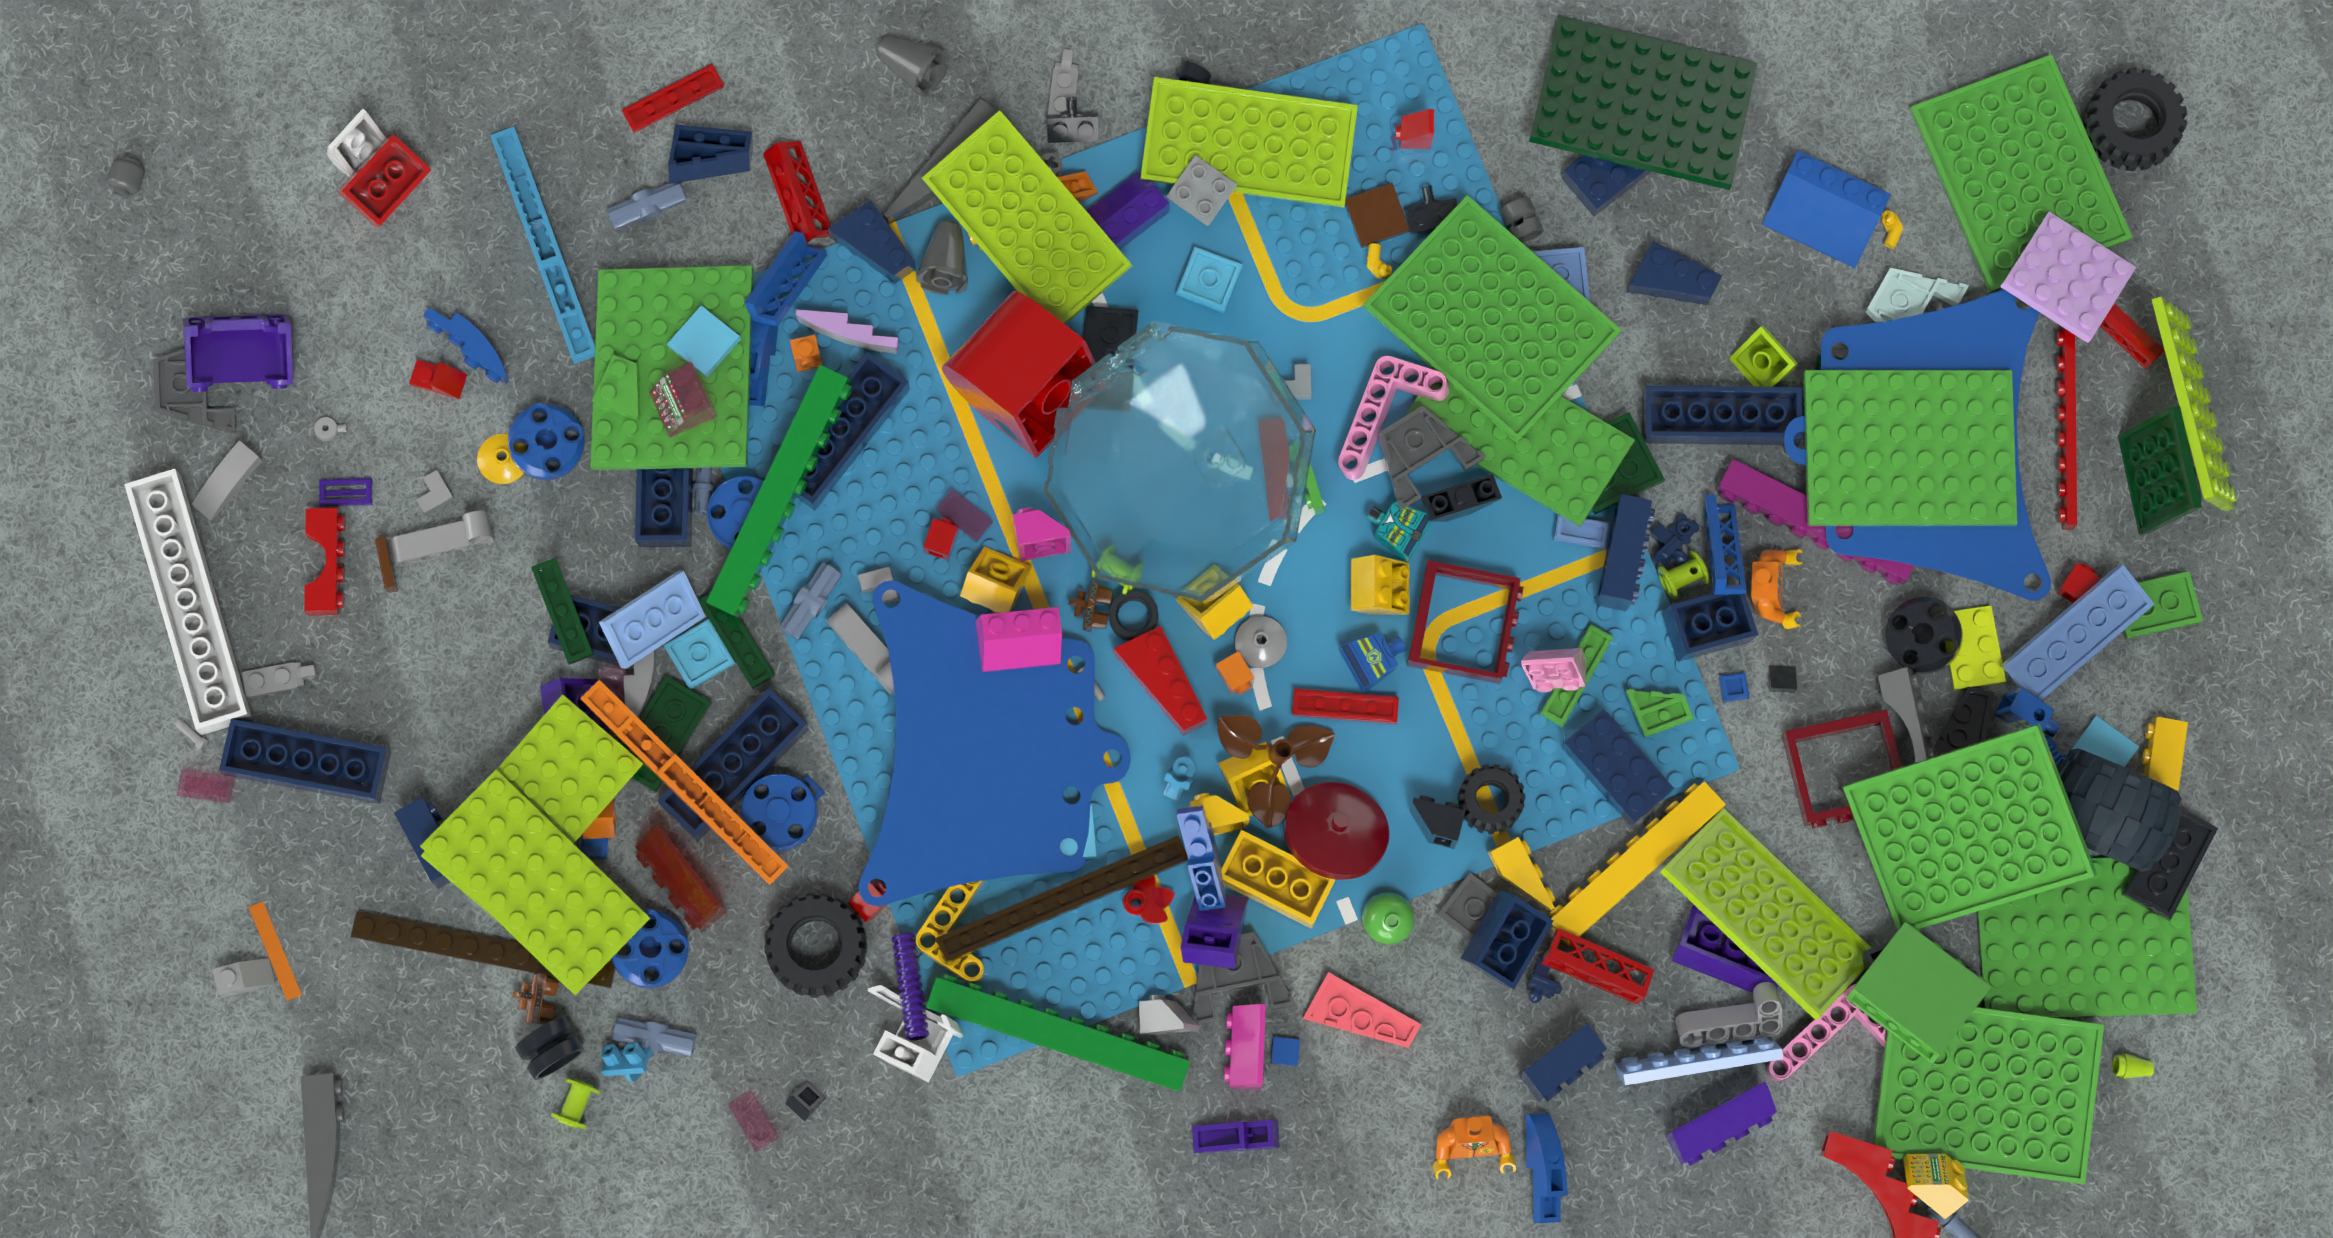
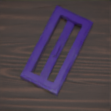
(345, 502)

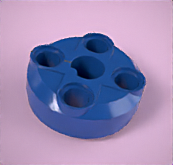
(540, 441)
(737, 507)
(780, 811)
(651, 952)

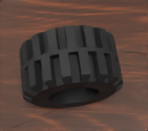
(1503, 780)

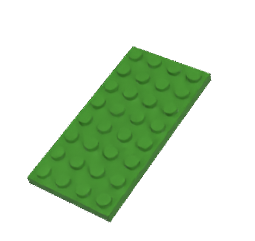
(1557, 463)

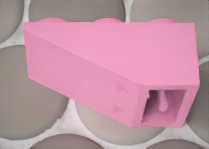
(1555, 669)

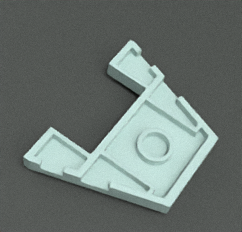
(1908, 294)

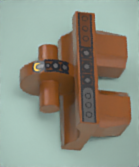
(539, 987)

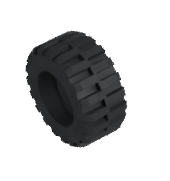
(2157, 97)
(808, 909)

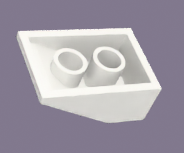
(355, 143)

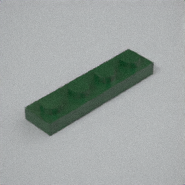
(562, 611)
(739, 644)

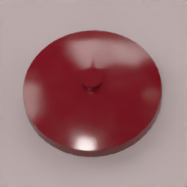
(1336, 830)

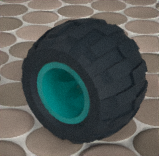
(2120, 809)

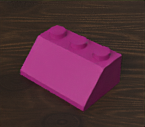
(1039, 535)
(1019, 639)
(1245, 1047)

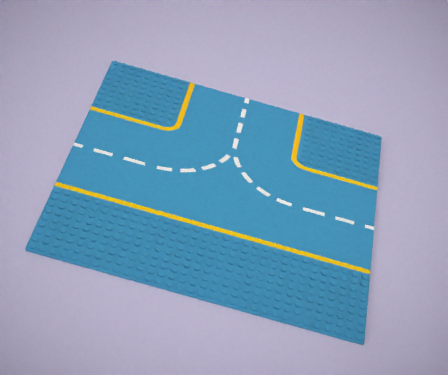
(1305, 306)

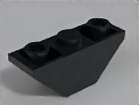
(1461, 499)

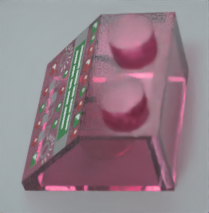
(682, 400)

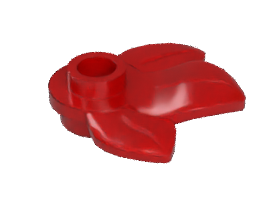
(1152, 899)

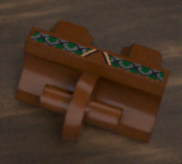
(1092, 619)

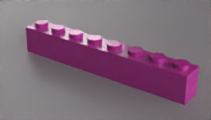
(1789, 508)

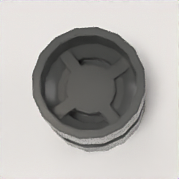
(1518, 212)

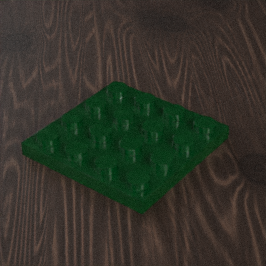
(2159, 470)

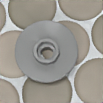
(1256, 654)

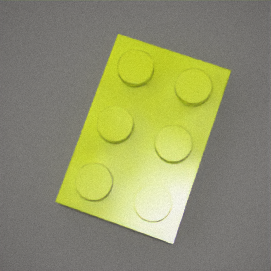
(1980, 651)

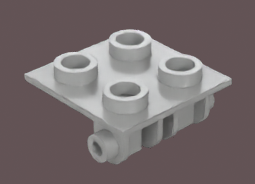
(1201, 190)

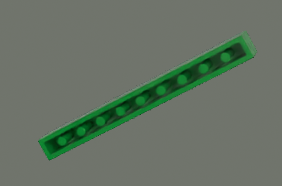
(779, 491)
(1057, 1033)

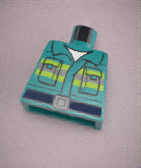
(1399, 529)

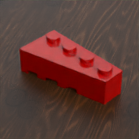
(1158, 671)

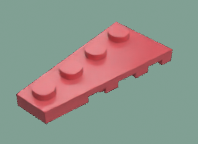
(1355, 1011)

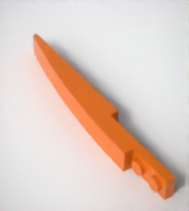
(684, 782)

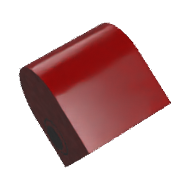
(1020, 370)

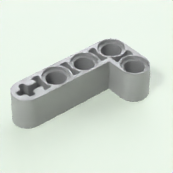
(442, 540)
(863, 644)
(1733, 1022)

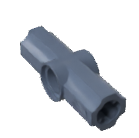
(646, 205)
(810, 601)
(655, 1036)

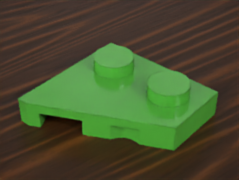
(619, 388)
(1658, 711)

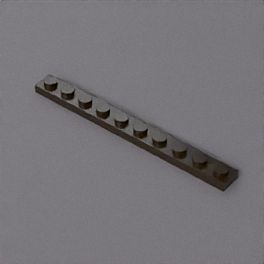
(1061, 899)
(458, 945)

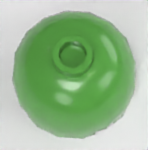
(1388, 918)

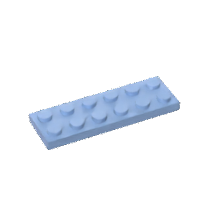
(1706, 1059)

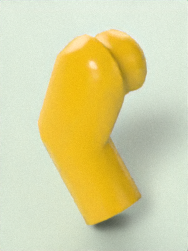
(1893, 227)
(1375, 265)

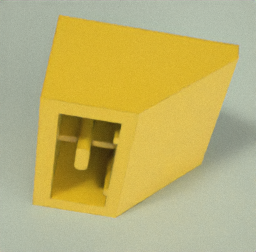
(1380, 585)

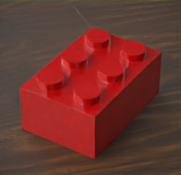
(384, 180)

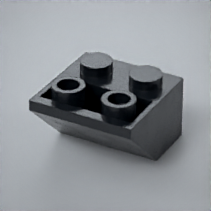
(1438, 822)

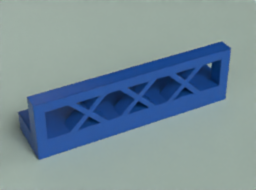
(777, 280)
(1718, 549)

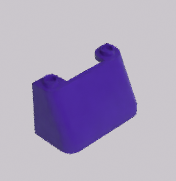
(237, 350)

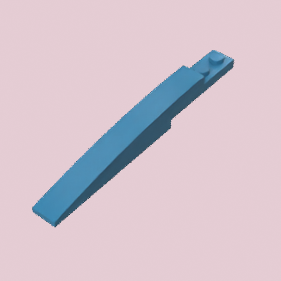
(544, 245)

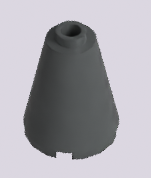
(914, 63)
(944, 261)

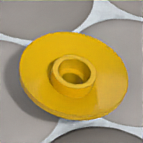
(491, 468)

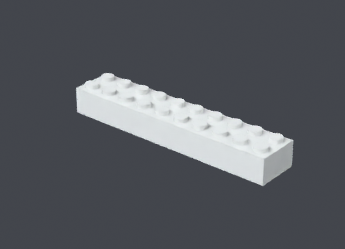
(188, 601)

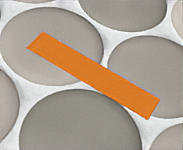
(275, 951)

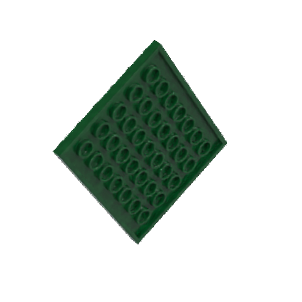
(1643, 102)

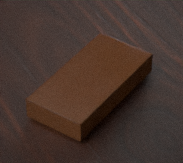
(386, 564)

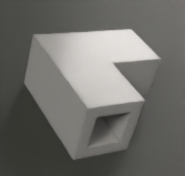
(1301, 384)
(438, 495)
(870, 581)

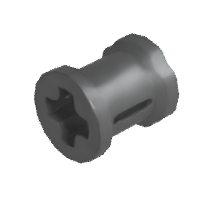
(1047, 158)

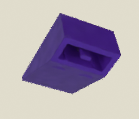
(1214, 934)

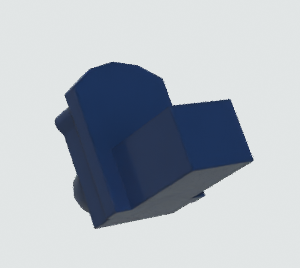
(1671, 547)
(1541, 985)

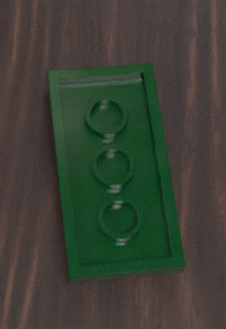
(673, 718)

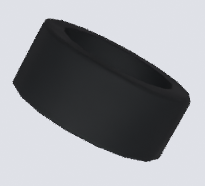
(1132, 595)

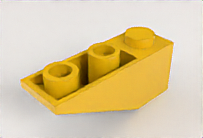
(1515, 866)

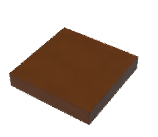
(1376, 215)

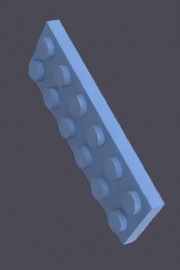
(2078, 633)

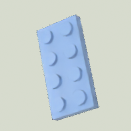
(652, 619)

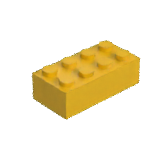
(1275, 879)

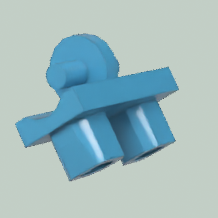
(1180, 777)
(625, 1062)

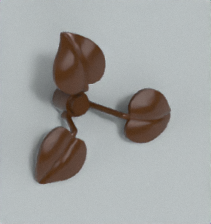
(1308, 743)

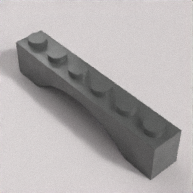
(1903, 694)

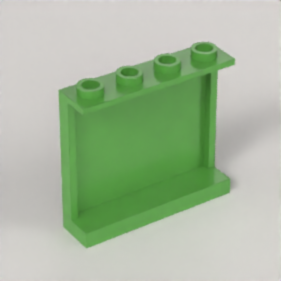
(1918, 992)

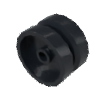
(549, 1048)

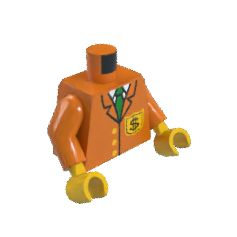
(1768, 586)
(1472, 1138)

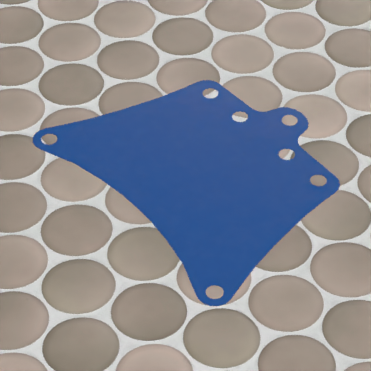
(1967, 336)
(981, 756)

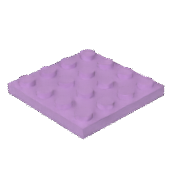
(2068, 277)

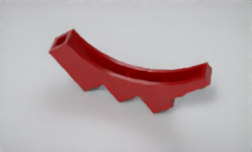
(1870, 1165)

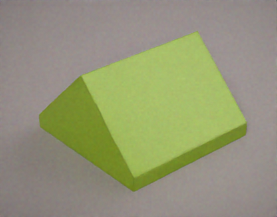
(1763, 360)

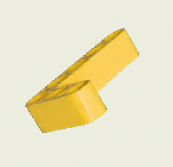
(931, 928)

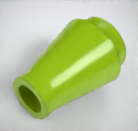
(2131, 1067)

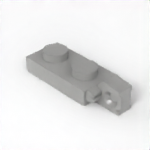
(1063, 84)
(276, 679)

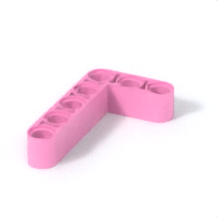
(1381, 406)
(1829, 1028)

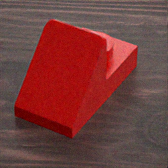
(438, 379)

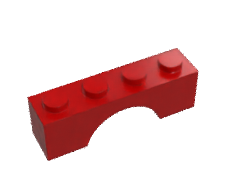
(324, 593)

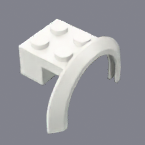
(916, 1056)

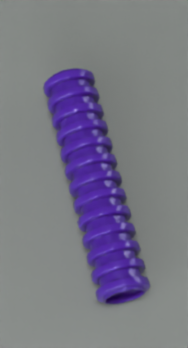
(910, 986)

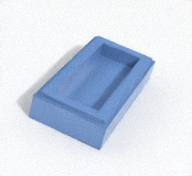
(1591, 534)

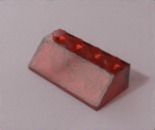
(680, 879)

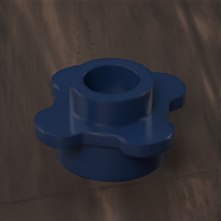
(1691, 528)

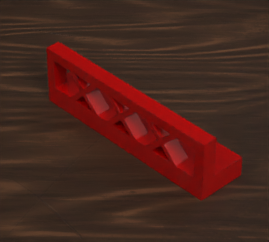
(793, 192)
(2131, 337)
(1594, 975)

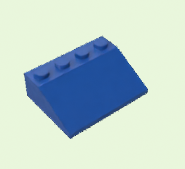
(1826, 209)

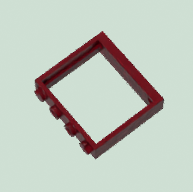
(1510, 620)
(1791, 737)

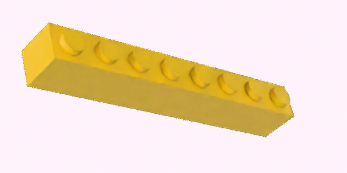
(1638, 861)

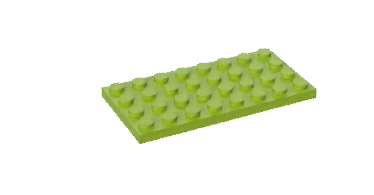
(1254, 138)
(1026, 220)
(2194, 402)
(565, 771)
(535, 882)
(1768, 913)

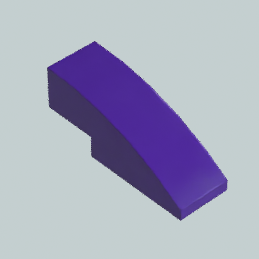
(1236, 1136)

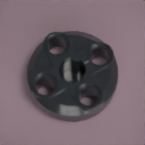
(1924, 635)

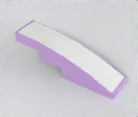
(837, 327)

